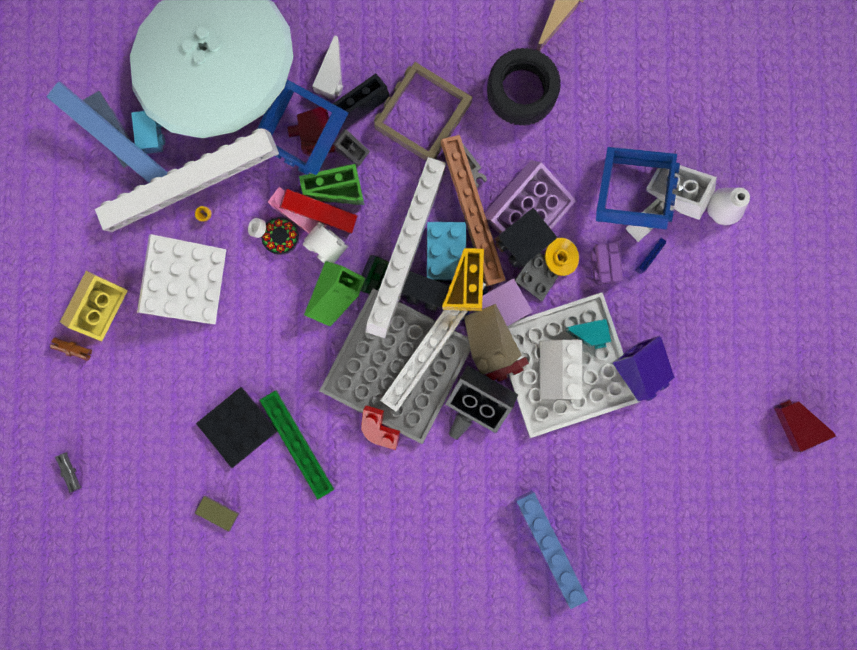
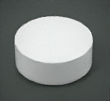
(256, 227)

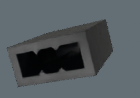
(525, 238)

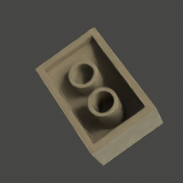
(490, 340)

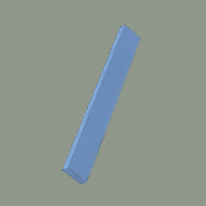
(105, 132)

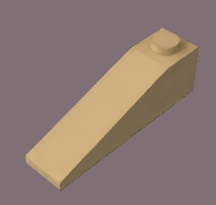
(559, 14)

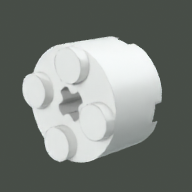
(325, 243)

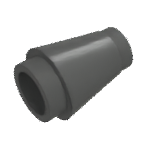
(459, 426)

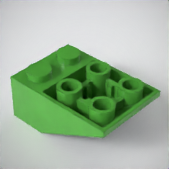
(333, 293)

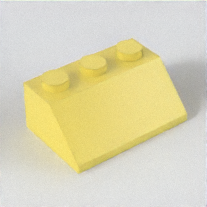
(93, 306)

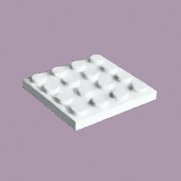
(181, 280)

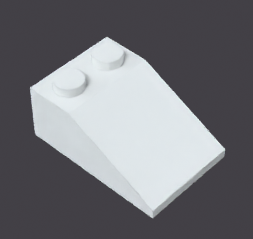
(692, 190)

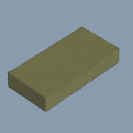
(217, 513)

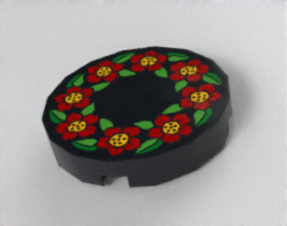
(280, 236)

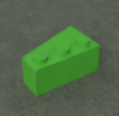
(334, 185)

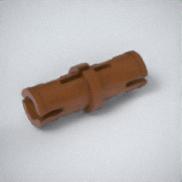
(71, 349)

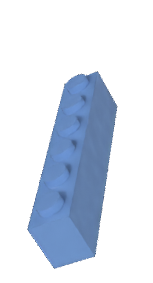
(551, 549)

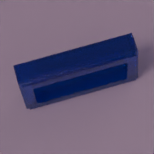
(650, 256)

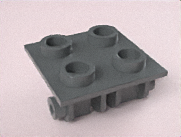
(536, 277)

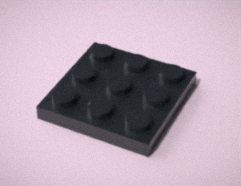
(236, 427)

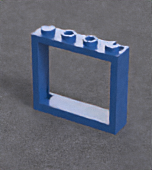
(275, 112)
(645, 159)

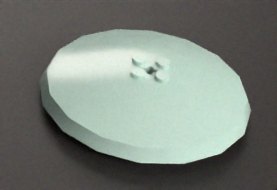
(210, 64)

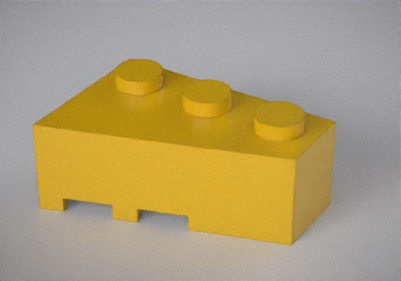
(467, 284)

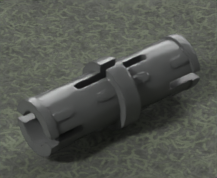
(68, 472)

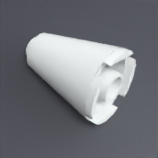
(728, 205)

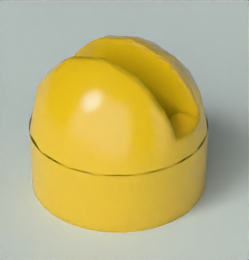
(201, 216)

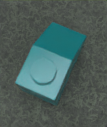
(591, 333)

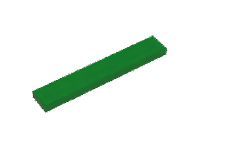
(297, 444)

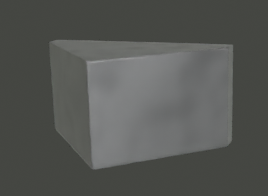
(350, 147)

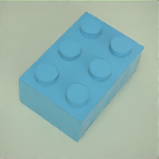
(444, 249)

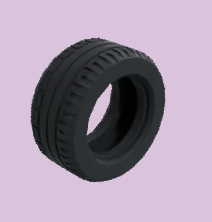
(526, 60)

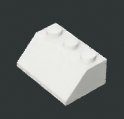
(561, 369)

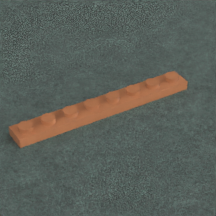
(472, 208)

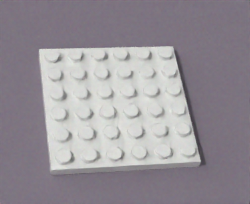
(601, 383)

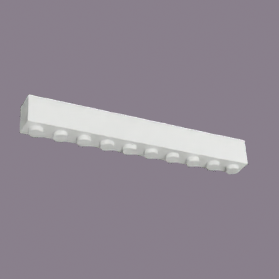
(187, 180)
(405, 248)

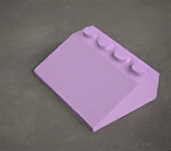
(532, 188)

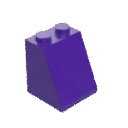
(645, 368)

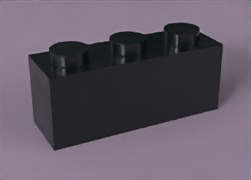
(363, 99)

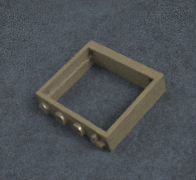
(447, 131)

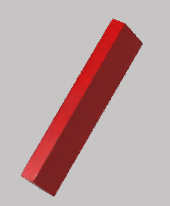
(318, 211)

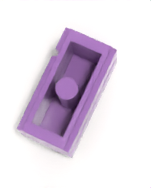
(607, 263)

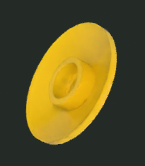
(568, 257)

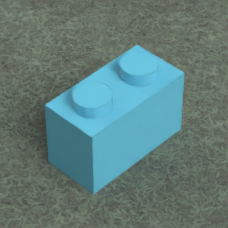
(147, 133)

